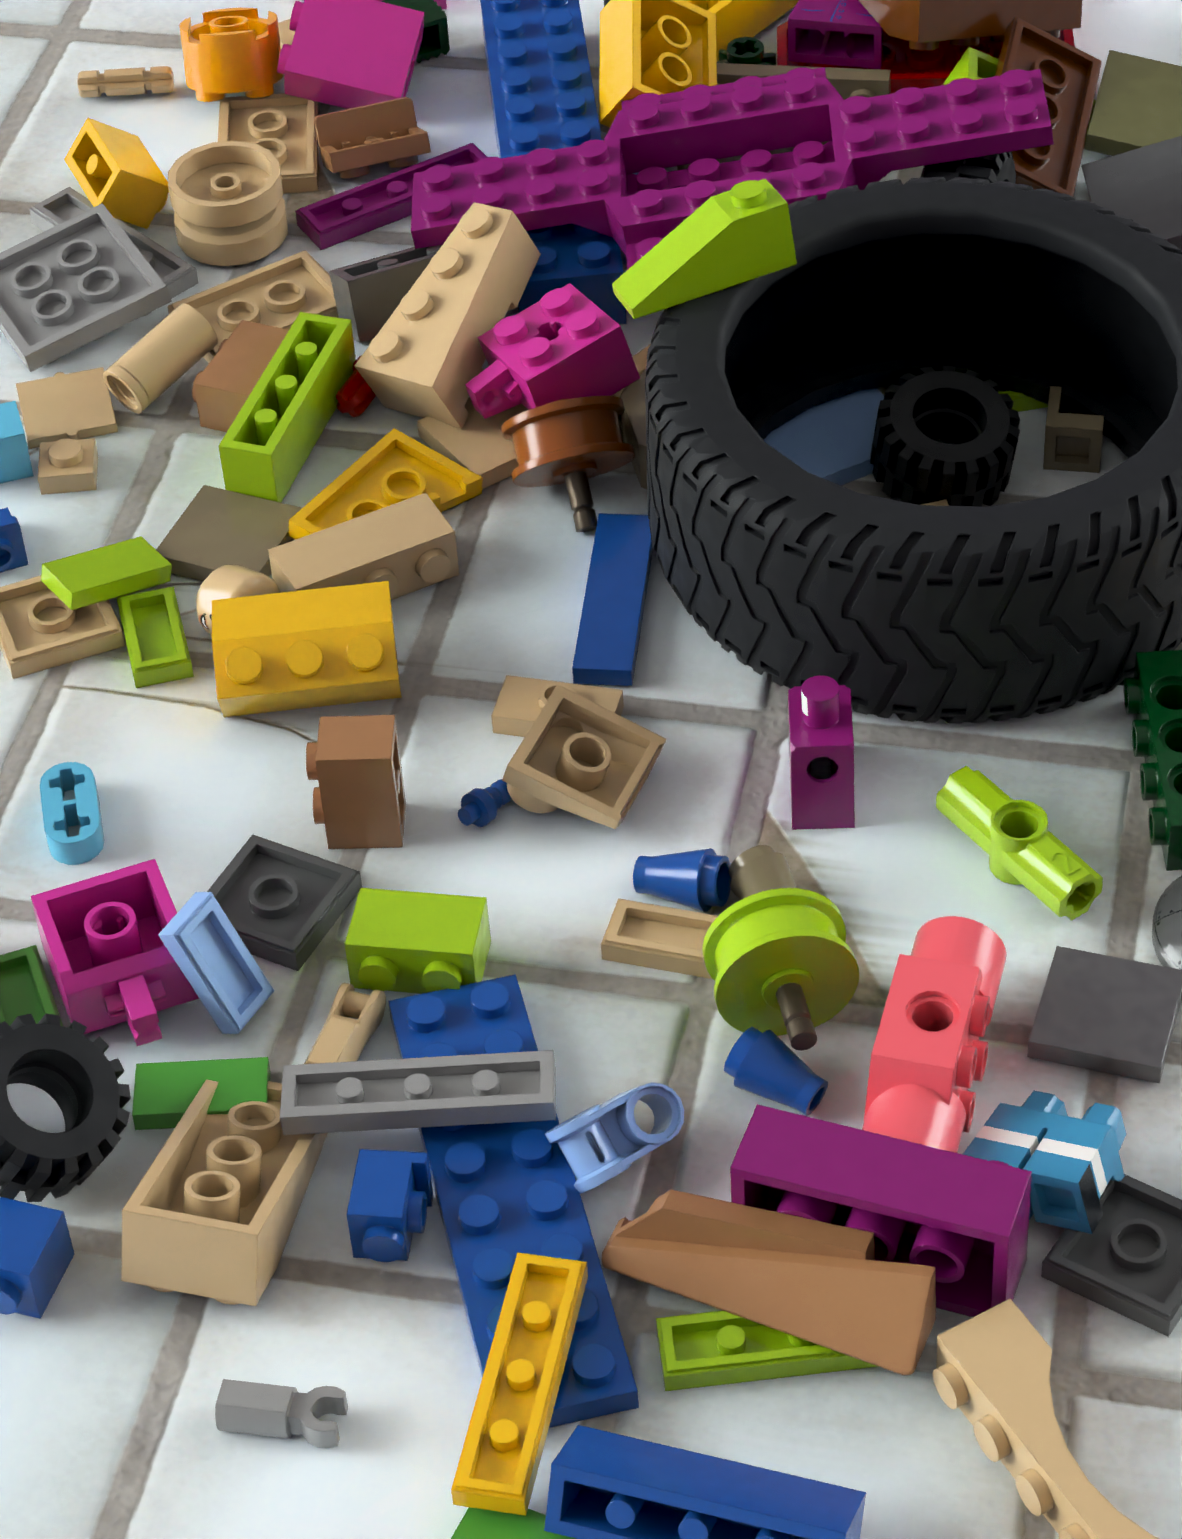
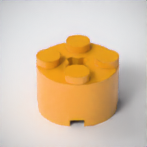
(231, 53)

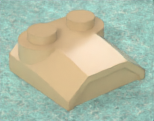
(581, 760)

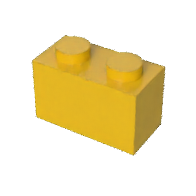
(117, 172)

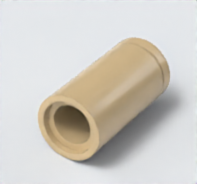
(160, 358)

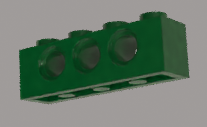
(1157, 736)

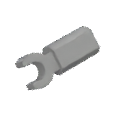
(280, 1411)

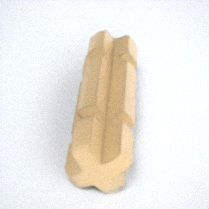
(125, 81)

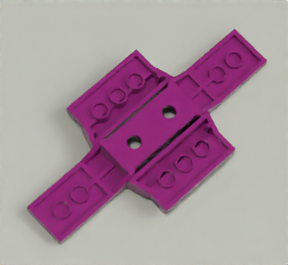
(748, 118)

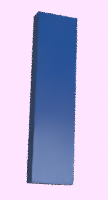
(614, 601)

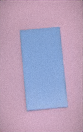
(216, 962)

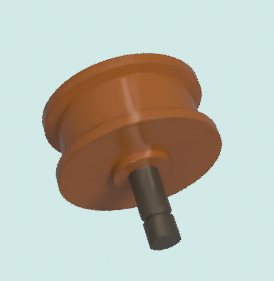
(568, 445)

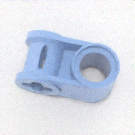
(606, 1136)

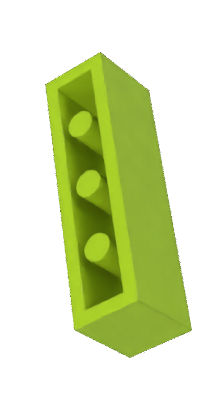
(288, 407)

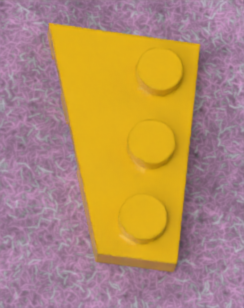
(384, 476)

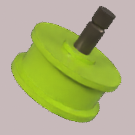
(781, 963)

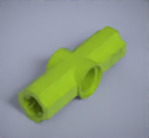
(1019, 843)

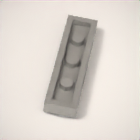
(418, 1092)

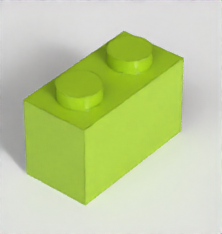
(417, 941)

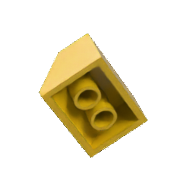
(653, 50)
(304, 649)

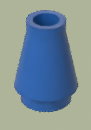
(687, 878)
(772, 1070)

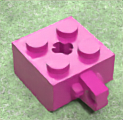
(552, 354)
(109, 952)

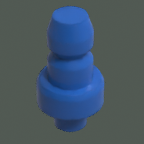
(482, 805)

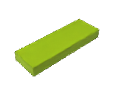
(731, 1349)

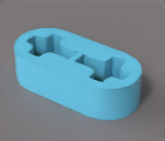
(80, 811)

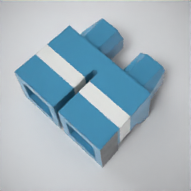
(1066, 1155)

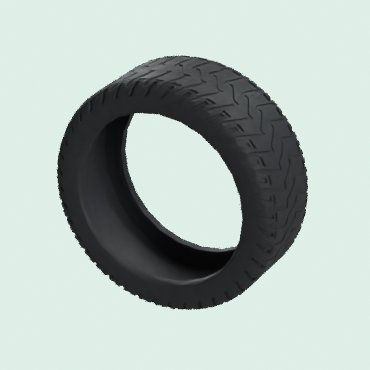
(900, 598)

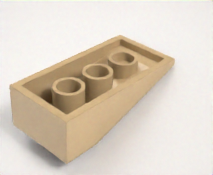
(218, 1201)

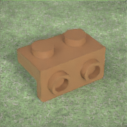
(370, 136)

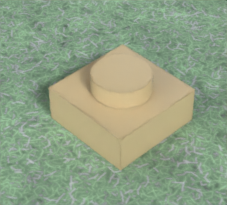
(68, 466)

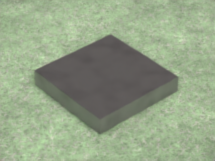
(1106, 1014)

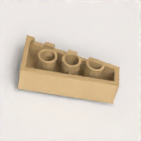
(431, 337)

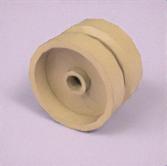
(228, 203)

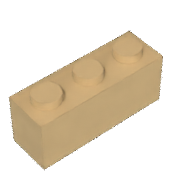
(396, 544)

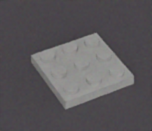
(74, 287)

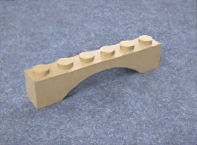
(1000, 1380)

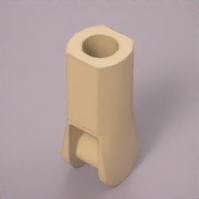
(343, 1037)

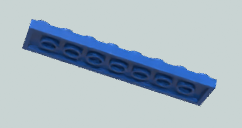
(510, 1194)

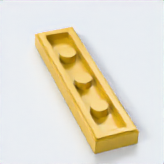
(520, 1384)

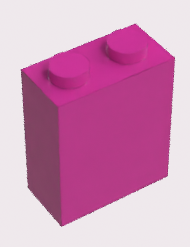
(350, 51)

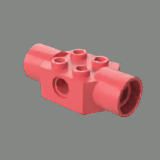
(931, 1034)

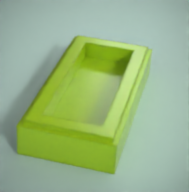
(106, 573)
(155, 637)

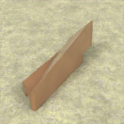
(783, 1274)

